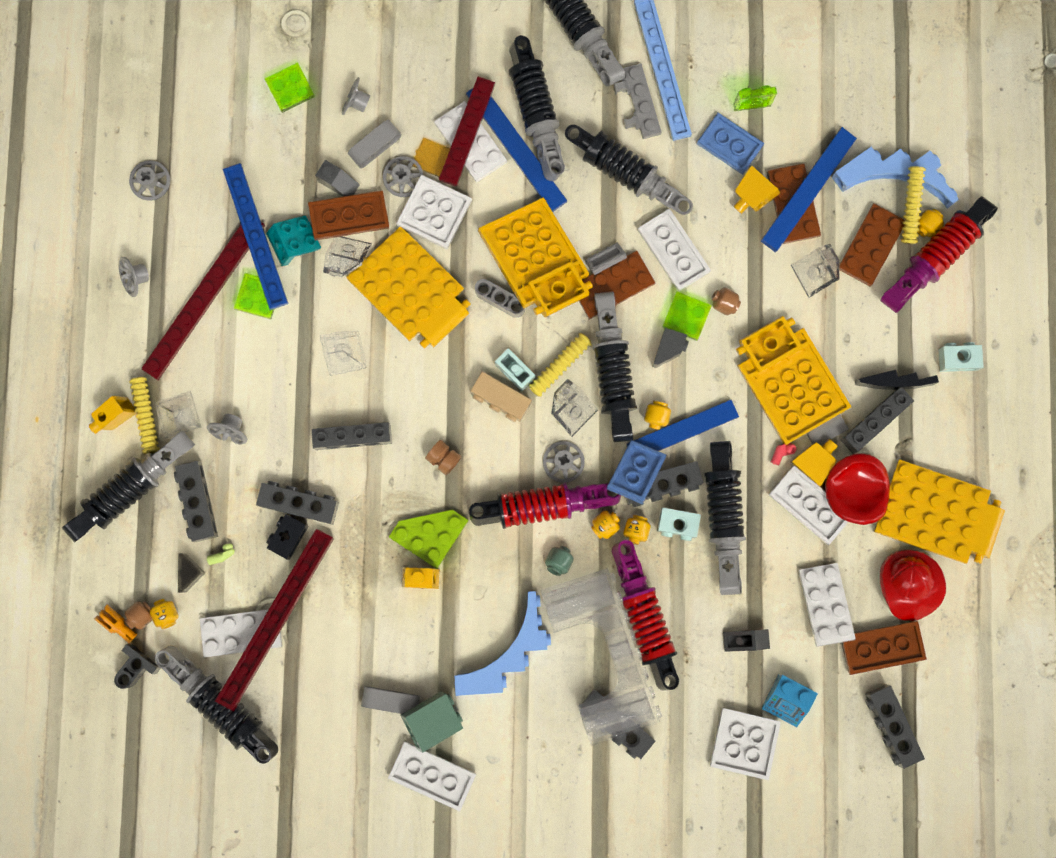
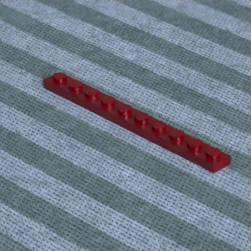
(197, 305)
(274, 620)

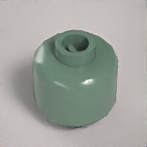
(559, 560)

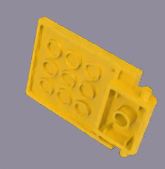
(537, 258)
(410, 289)
(790, 379)
(940, 514)

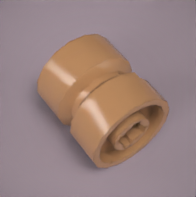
(442, 457)

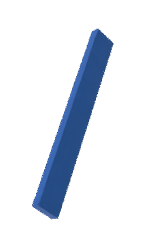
(522, 155)
(808, 189)
(255, 236)

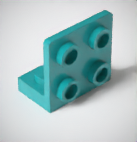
(292, 239)

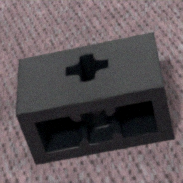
(296, 532)

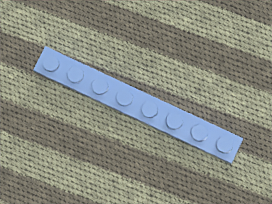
(662, 69)

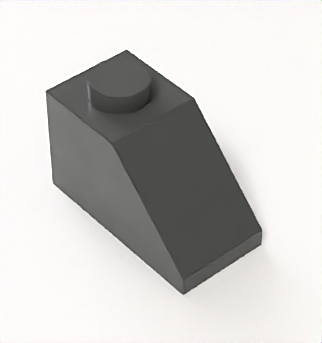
(336, 179)
(670, 347)
(746, 640)

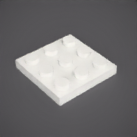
(434, 212)
(745, 744)

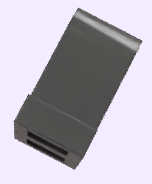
(129, 668)

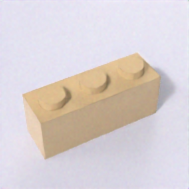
(500, 397)

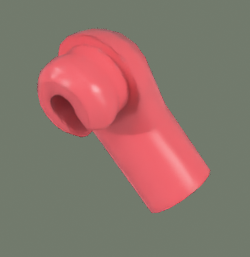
(782, 450)

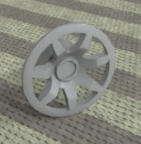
(357, 99)
(401, 175)
(149, 179)
(134, 274)
(229, 427)
(563, 461)

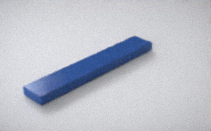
(690, 427)

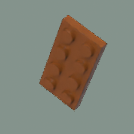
(787, 182)
(348, 215)
(871, 245)
(623, 278)
(884, 648)

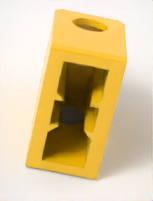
(754, 191)
(112, 414)
(816, 461)
(420, 578)

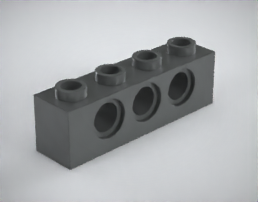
(877, 420)
(351, 436)
(689, 471)
(267, 500)
(207, 529)
(643, 740)
(911, 753)

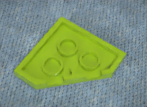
(429, 535)

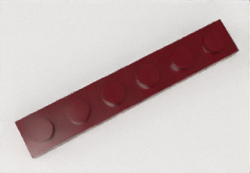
(467, 131)

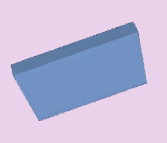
(730, 143)
(636, 472)

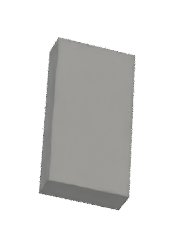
(605, 258)
(827, 430)

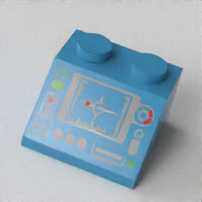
(789, 700)

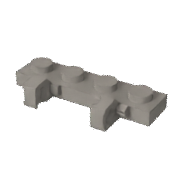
(644, 115)

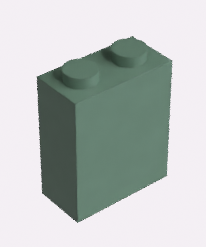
(432, 721)

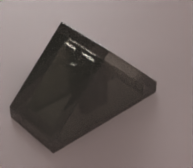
(188, 573)

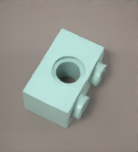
(972, 357)
(515, 370)
(690, 524)

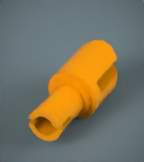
(114, 623)

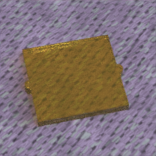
(431, 157)

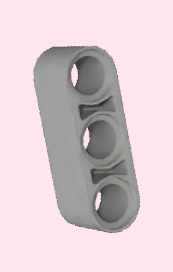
(374, 144)
(495, 290)
(388, 700)

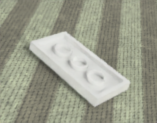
(484, 154)
(674, 250)
(808, 505)
(826, 604)
(231, 633)
(432, 776)

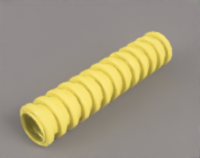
(913, 204)
(560, 364)
(144, 415)

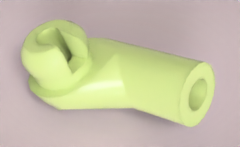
(222, 556)

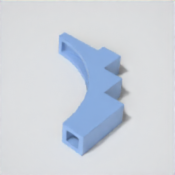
(871, 167)
(490, 678)

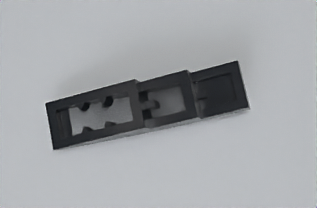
(891, 381)

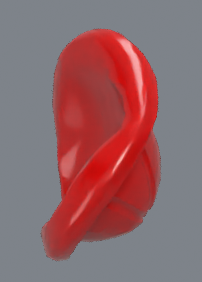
(858, 489)
(912, 584)

